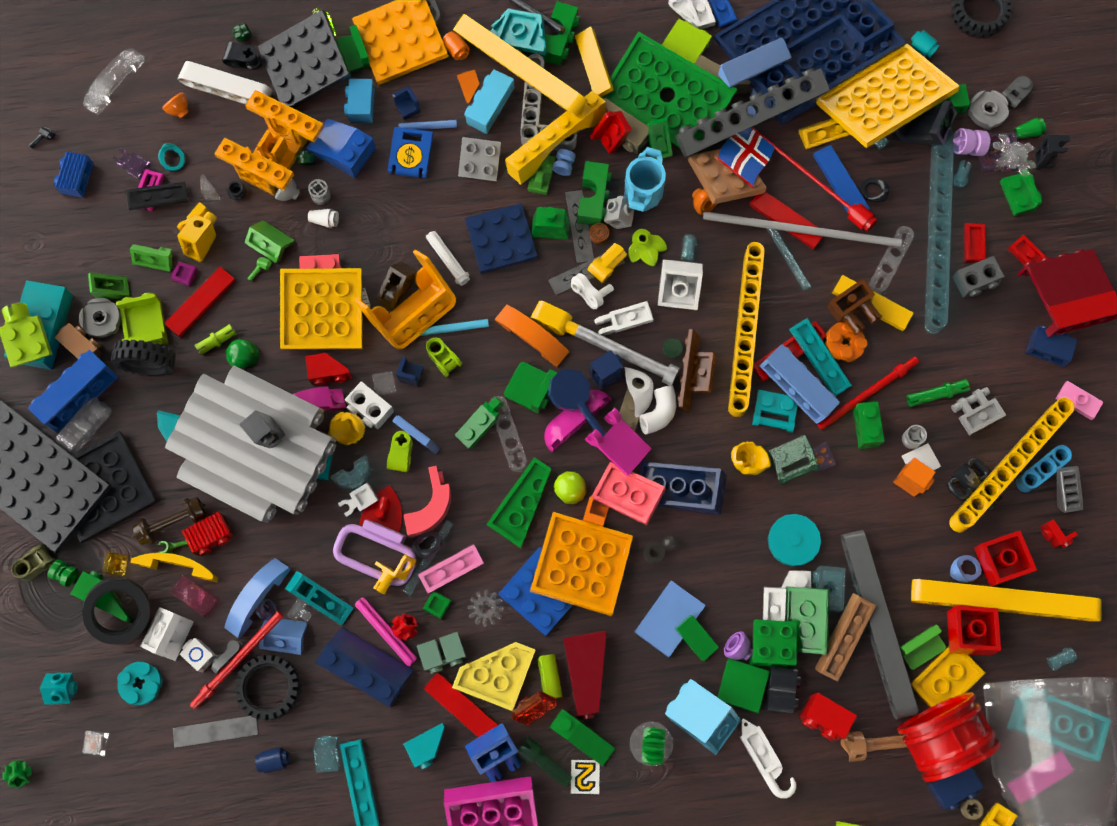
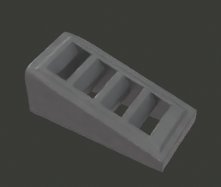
(1071, 502)

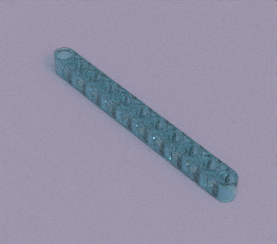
(936, 237)

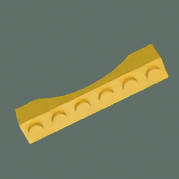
(529, 157)

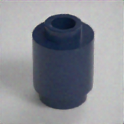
(272, 760)

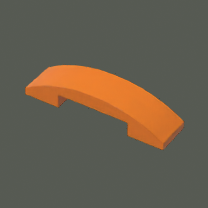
(533, 334)

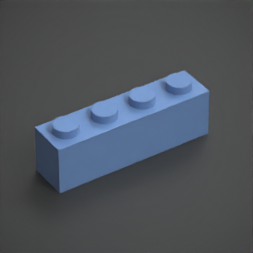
(799, 384)

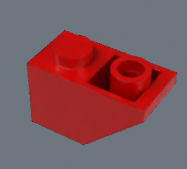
(324, 369)

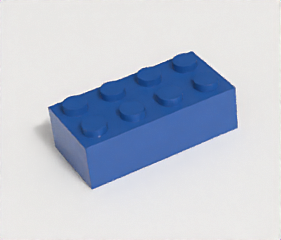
(72, 390)

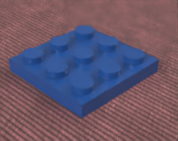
(535, 608)

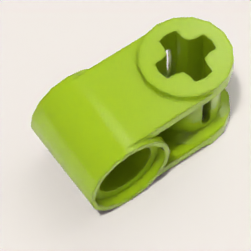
(444, 359)
(400, 456)

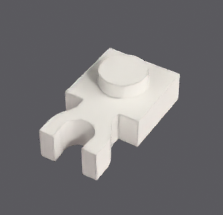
(361, 498)

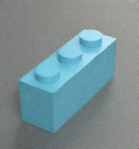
(489, 101)

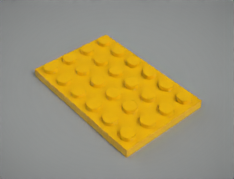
(887, 95)

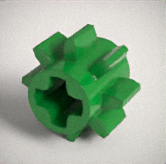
(17, 774)

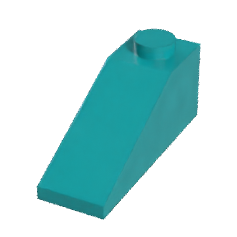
(319, 598)

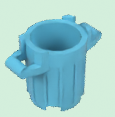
(645, 180)

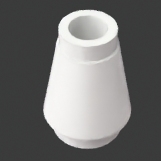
(325, 217)

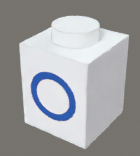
(197, 654)

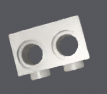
(371, 403)

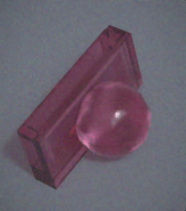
(193, 596)

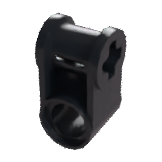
(241, 56)

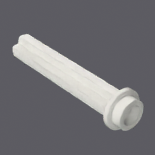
(461, 277)

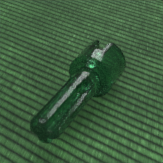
(533, 753)

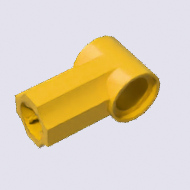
(603, 266)

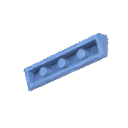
(754, 62)

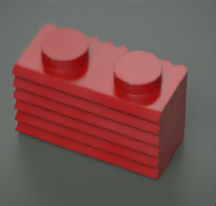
(208, 533)

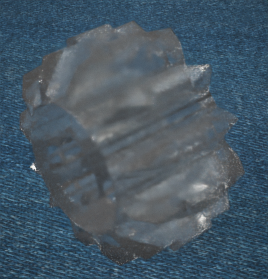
(481, 603)

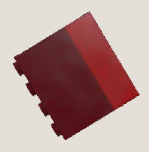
(1073, 291)

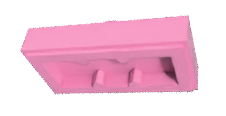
(1084, 402)

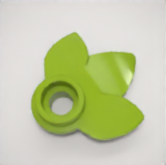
(646, 250)

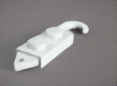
(765, 758)

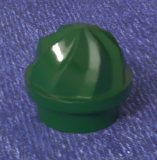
(241, 32)

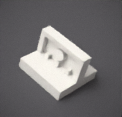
(167, 634)

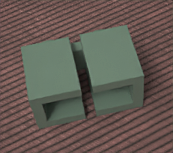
(431, 655)

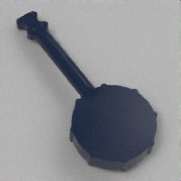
(571, 391)

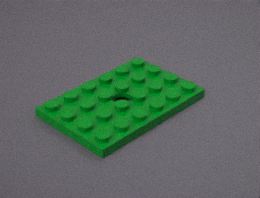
(653, 67)

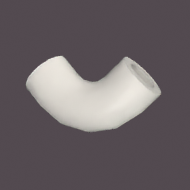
(663, 412)

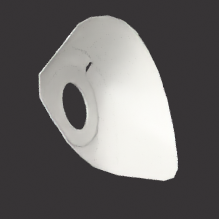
(643, 396)

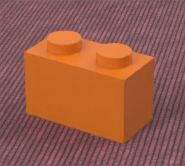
(915, 477)

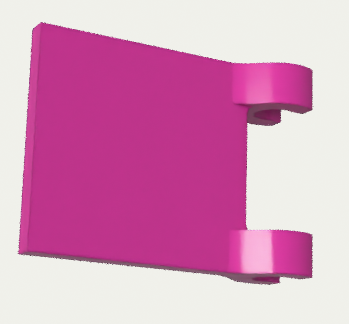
(620, 443)

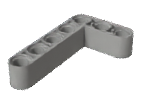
(534, 110)

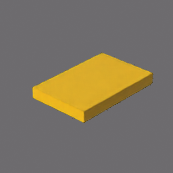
(946, 677)

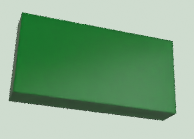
(696, 638)

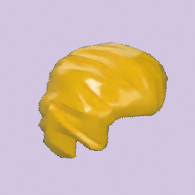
(347, 428)
(750, 458)

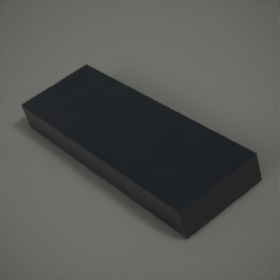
(156, 195)

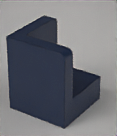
(406, 102)
(409, 372)

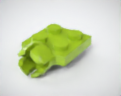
(23, 335)

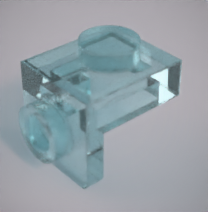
(326, 754)

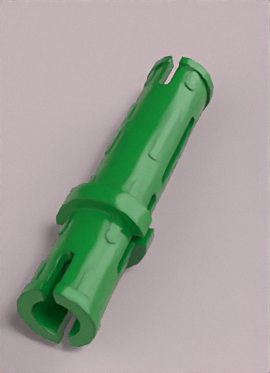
(946, 390)

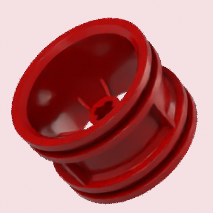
(949, 737)

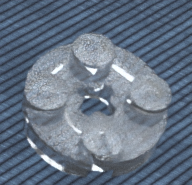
(636, 741)

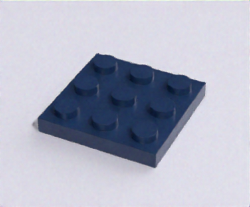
(501, 238)

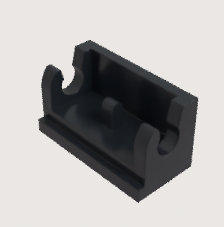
(1049, 149)

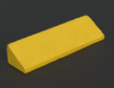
(821, 133)

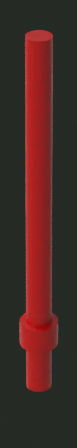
(899, 371)
(209, 689)

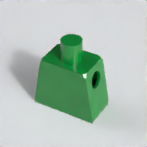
(550, 223)

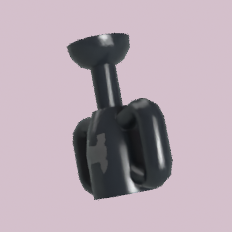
(970, 480)

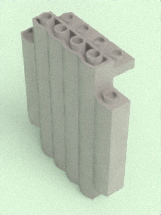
(229, 464)

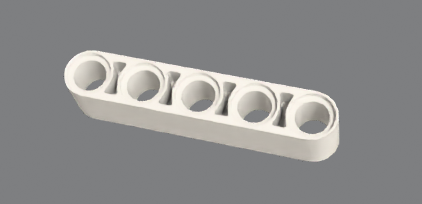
(220, 82)

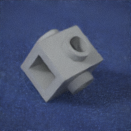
(618, 213)

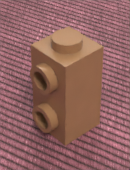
(75, 342)

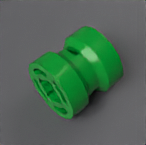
(62, 573)

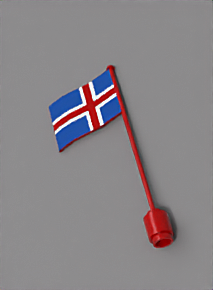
(749, 153)

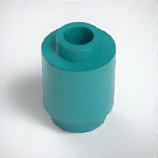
(924, 43)

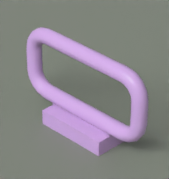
(378, 534)

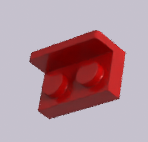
(612, 130)

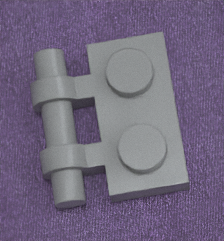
(980, 417)

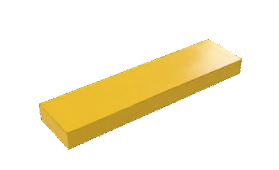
(594, 62)
(890, 311)

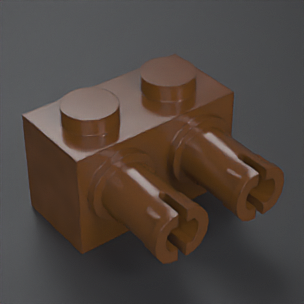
(848, 302)

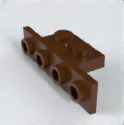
(697, 371)

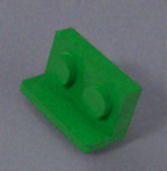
(1021, 193)

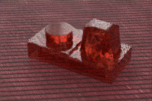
(533, 707)

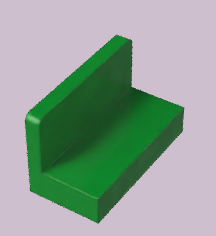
(354, 50)

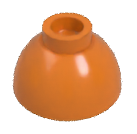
(177, 105)
(702, 201)

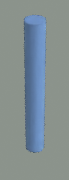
(430, 125)

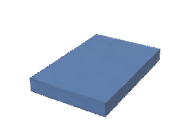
(416, 434)
(665, 615)

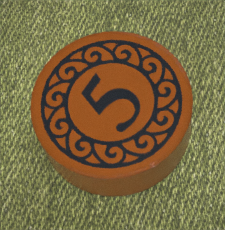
(599, 233)

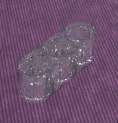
(83, 425)

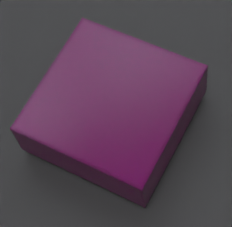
(184, 273)

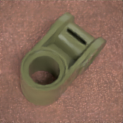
(36, 560)

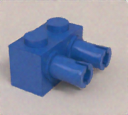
(491, 750)

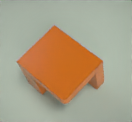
(595, 512)

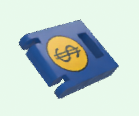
(410, 155)

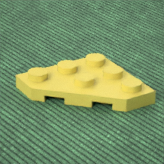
(497, 675)

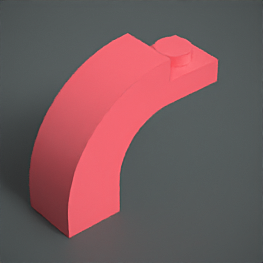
(435, 511)

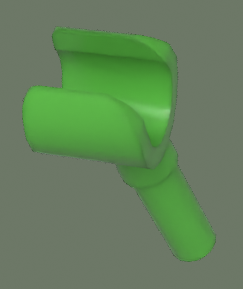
(262, 263)
(170, 546)

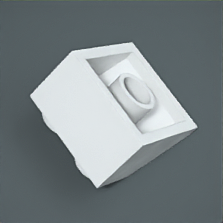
(680, 284)

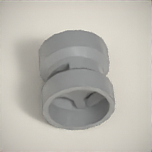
(320, 196)
(917, 433)

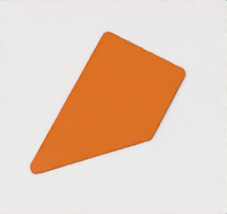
(469, 84)

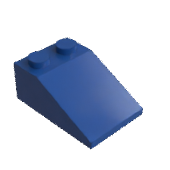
(343, 147)

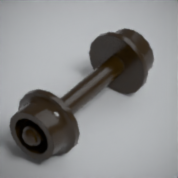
(144, 532)

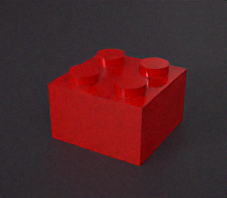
(1005, 558)
(973, 630)
(827, 717)

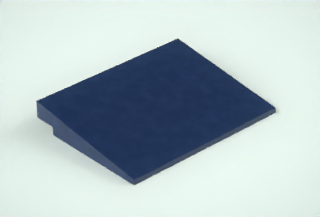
(819, 34)

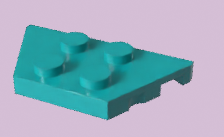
(521, 31)

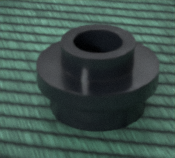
(236, 185)

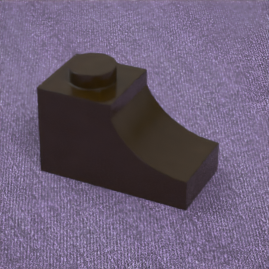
(396, 283)

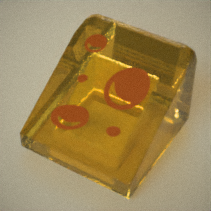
(115, 564)

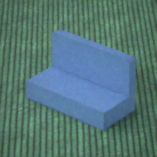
(285, 637)

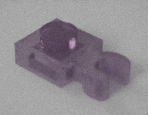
(132, 164)

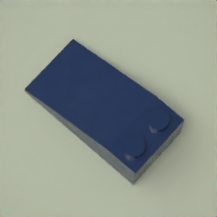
(688, 486)

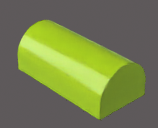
(549, 675)

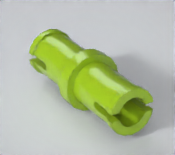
(215, 339)

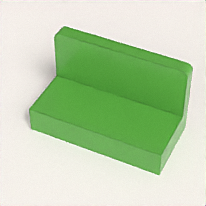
(268, 240)
(922, 647)

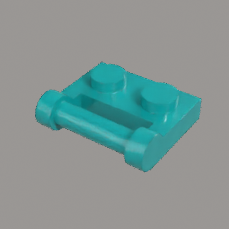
(774, 404)

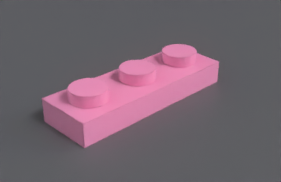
(450, 568)

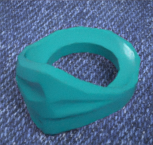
(167, 146)

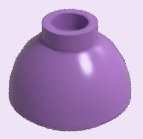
(738, 647)

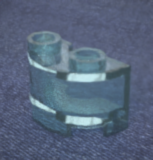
(355, 478)

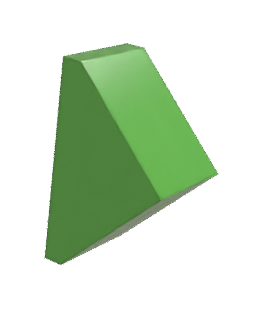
(108, 286)

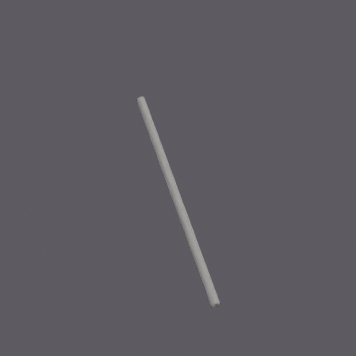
(802, 229)

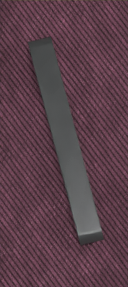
(880, 626)

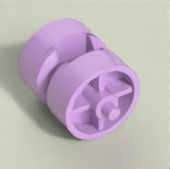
(971, 142)

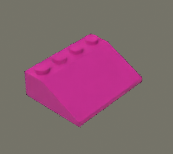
(492, 804)

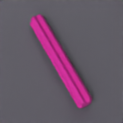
(385, 631)

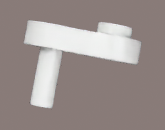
(593, 297)

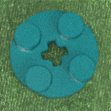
(128, 678)

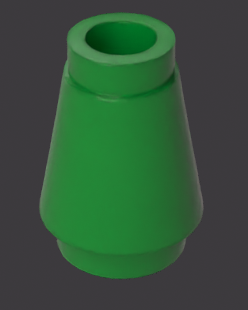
(1032, 128)

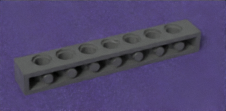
(816, 86)

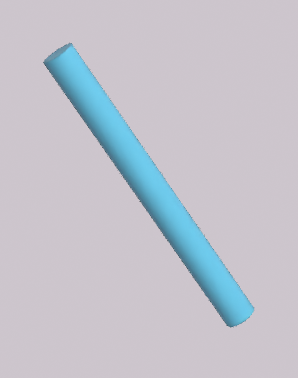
(456, 327)

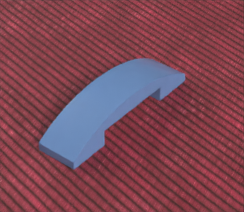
(253, 594)

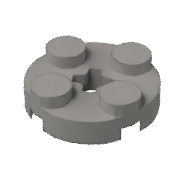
(981, 116)
(93, 327)

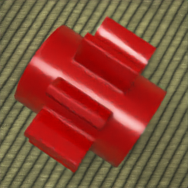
(404, 626)

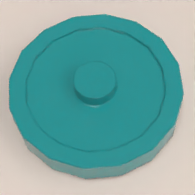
(794, 540)

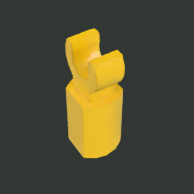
(199, 210)

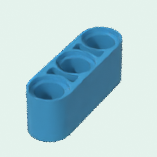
(1051, 463)

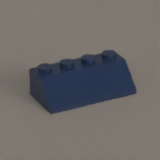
(365, 666)

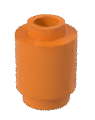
(456, 45)

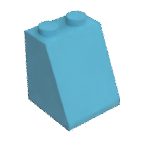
(703, 716)

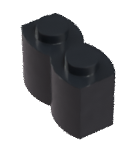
(782, 690)

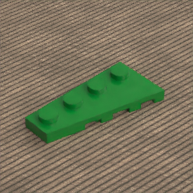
(519, 506)

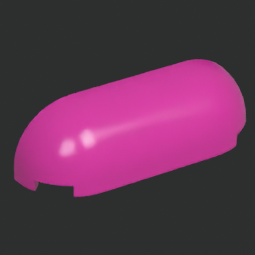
(569, 422)

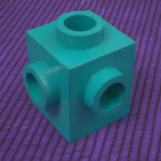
(58, 688)

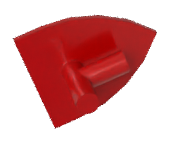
(385, 511)

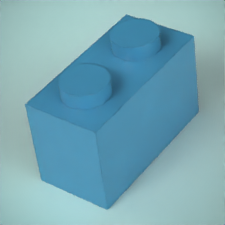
(360, 100)

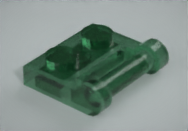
(791, 453)

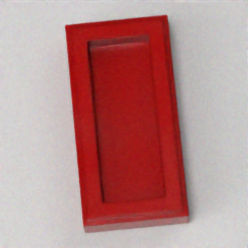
(974, 242)

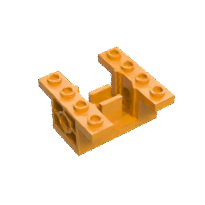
(277, 150)

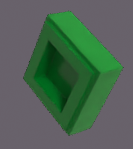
(437, 605)

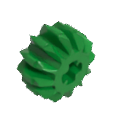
(653, 746)

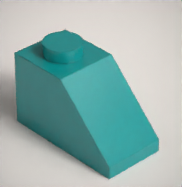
(425, 746)

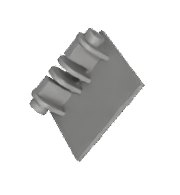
(479, 159)

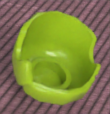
(570, 487)

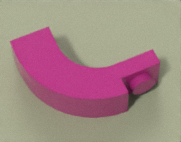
(324, 398)

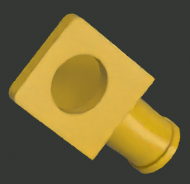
(389, 574)

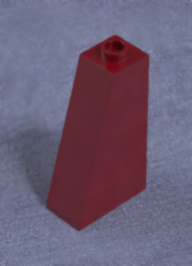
(585, 668)

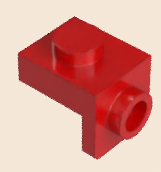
(1053, 533)

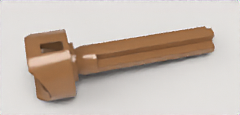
(858, 746)

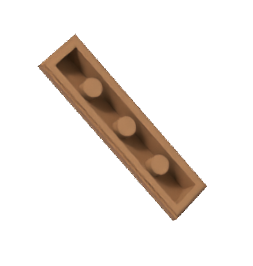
(845, 637)

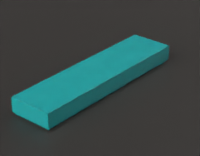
(820, 357)
(359, 783)

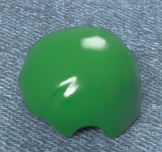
(242, 354)

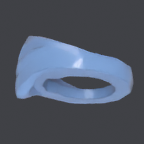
(957, 573)

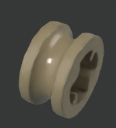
(979, 807)

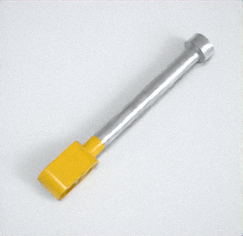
(560, 321)

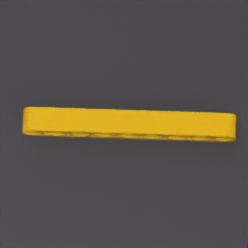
(520, 65)
(742, 337)
(1006, 470)
(1007, 600)

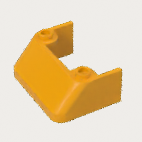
(417, 311)

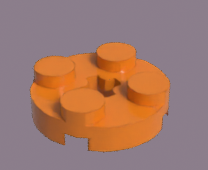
(844, 352)

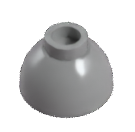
(290, 192)

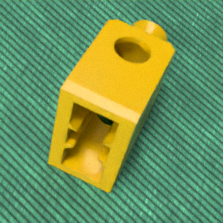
(197, 236)

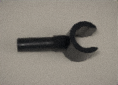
(44, 132)

